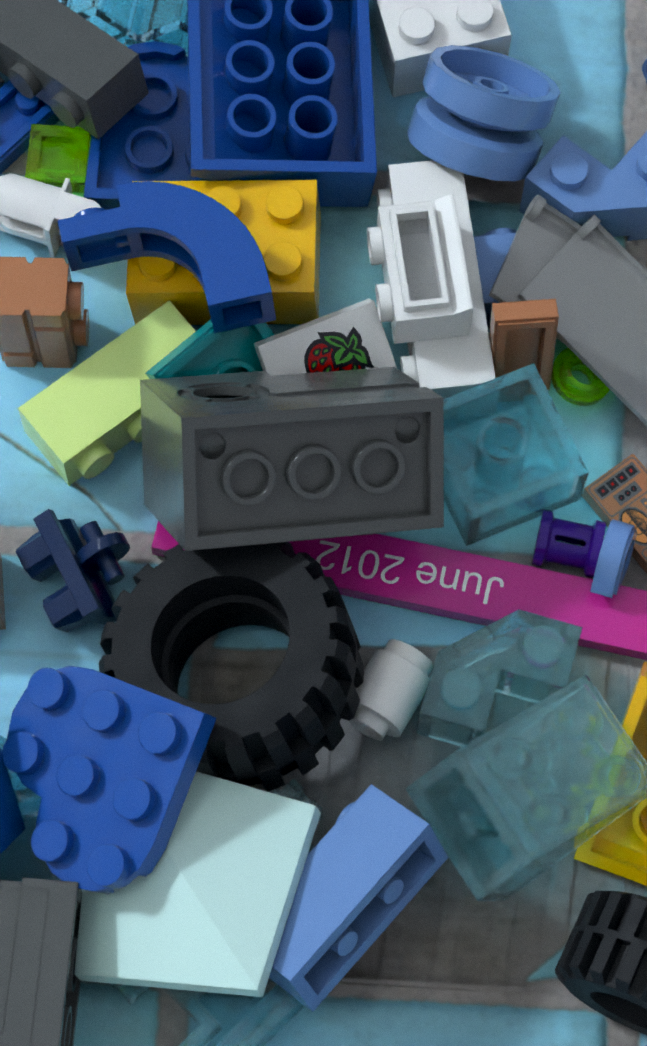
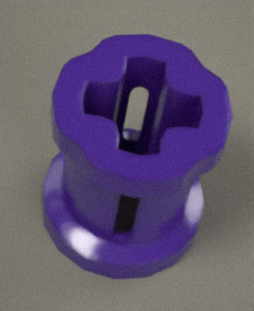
(571, 532)

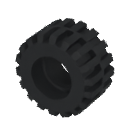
(608, 957)

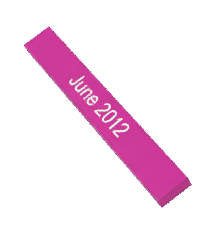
(470, 587)

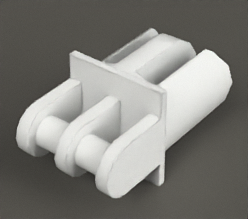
(33, 209)

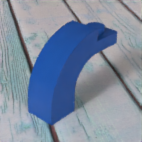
(185, 229)

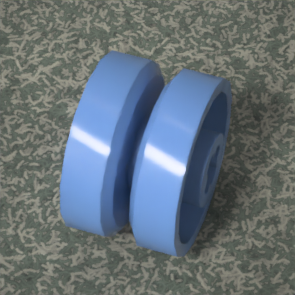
(482, 113)

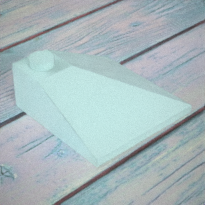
(211, 903)

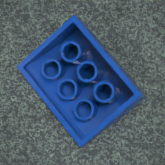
(283, 94)

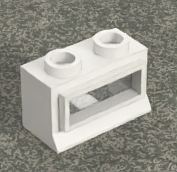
(423, 270)

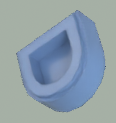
(614, 558)

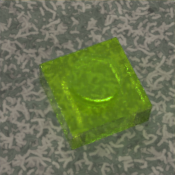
(57, 155)

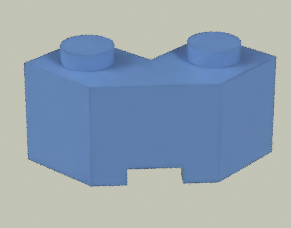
(584, 187)

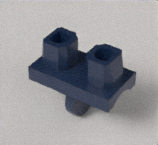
(63, 549)

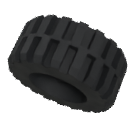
(231, 587)

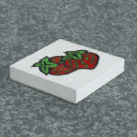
(333, 342)

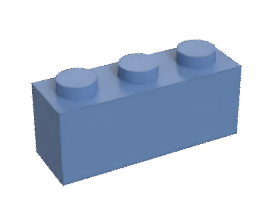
(352, 892)

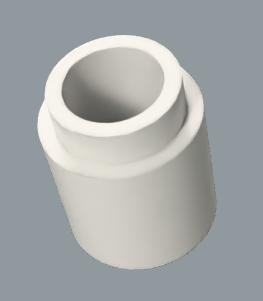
(391, 690)

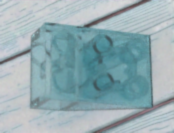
(532, 790)

